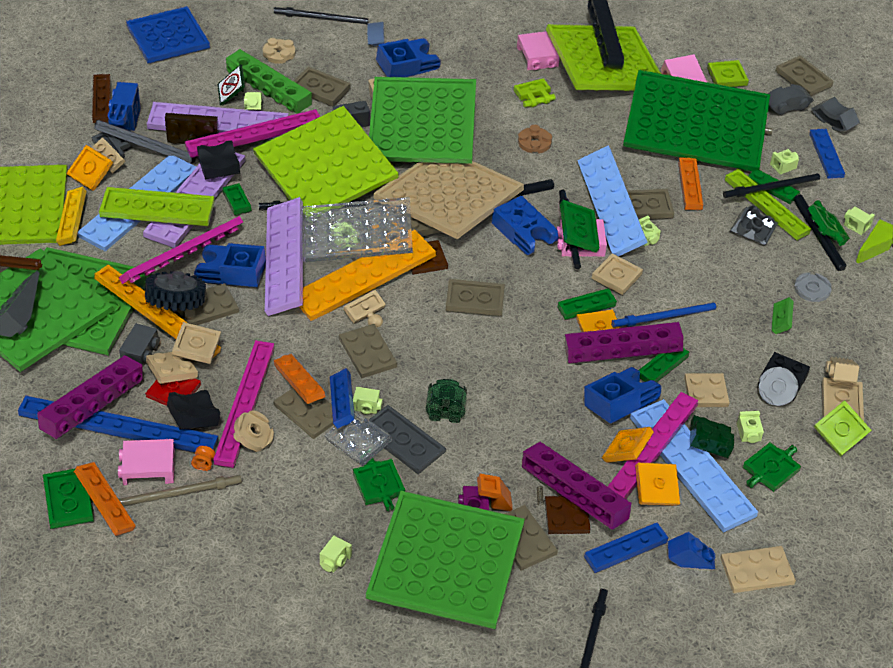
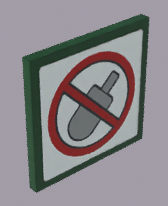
(231, 85)

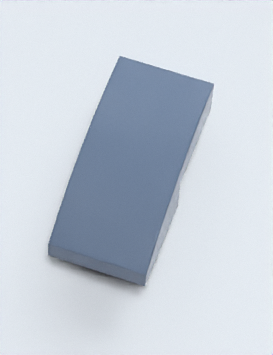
(375, 33)

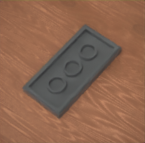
(409, 442)

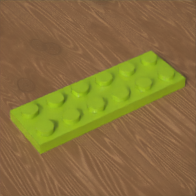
(157, 206)

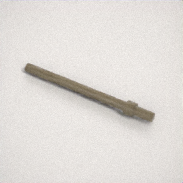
(219, 483)

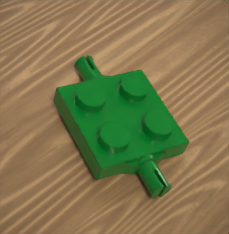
(828, 223)
(771, 466)
(378, 482)

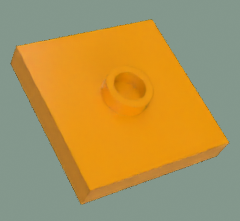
(89, 167)
(596, 320)
(628, 444)
(657, 484)

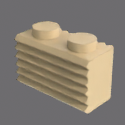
(842, 370)

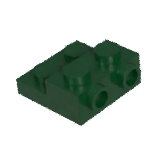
(711, 436)

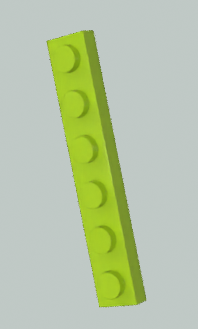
(770, 206)

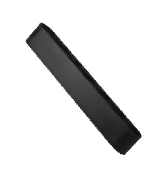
(605, 34)

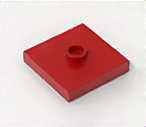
(160, 392)

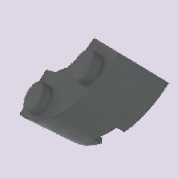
(789, 99)
(836, 114)

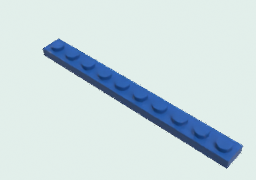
(128, 427)

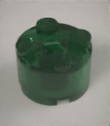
(446, 401)

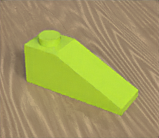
(878, 241)

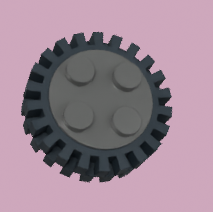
(175, 291)

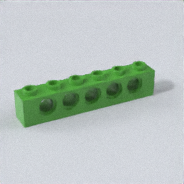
(270, 81)

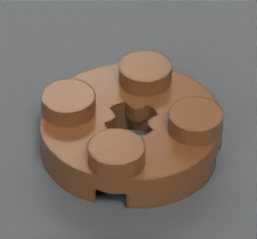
(540, 145)

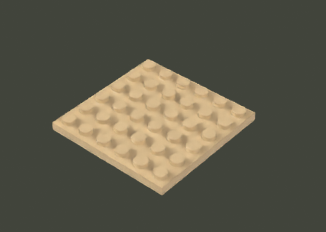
(451, 194)

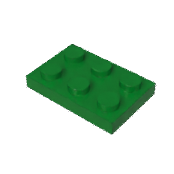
(579, 226)
(66, 499)

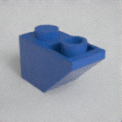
(690, 552)

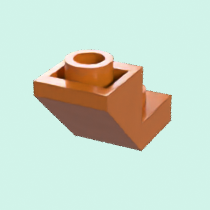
(495, 488)

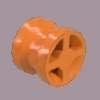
(203, 458)

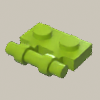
(533, 89)

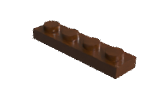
(101, 97)

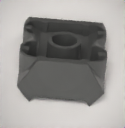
(754, 225)

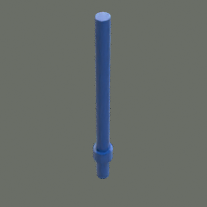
(632, 320)

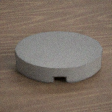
(817, 290)
(778, 386)

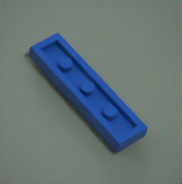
(827, 153)
(342, 398)
(626, 547)

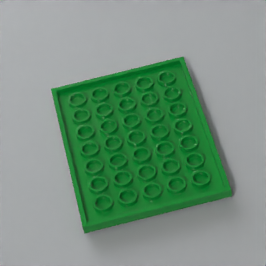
(697, 120)

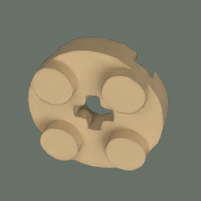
(286, 48)
(245, 435)

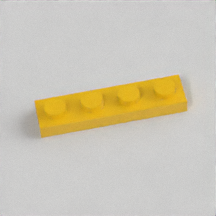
(71, 216)

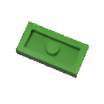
(782, 315)

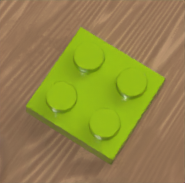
(728, 73)
(842, 428)

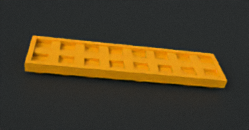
(361, 277)

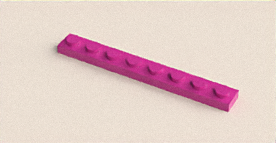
(253, 132)
(177, 253)
(244, 401)
(663, 433)

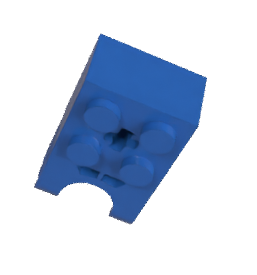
(406, 58)
(125, 106)
(523, 224)
(232, 264)
(620, 394)

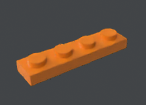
(690, 184)
(299, 378)
(104, 498)

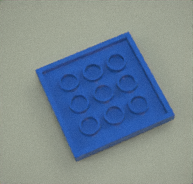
(167, 34)

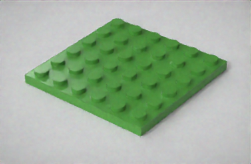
(423, 119)
(59, 312)
(105, 332)
(446, 559)

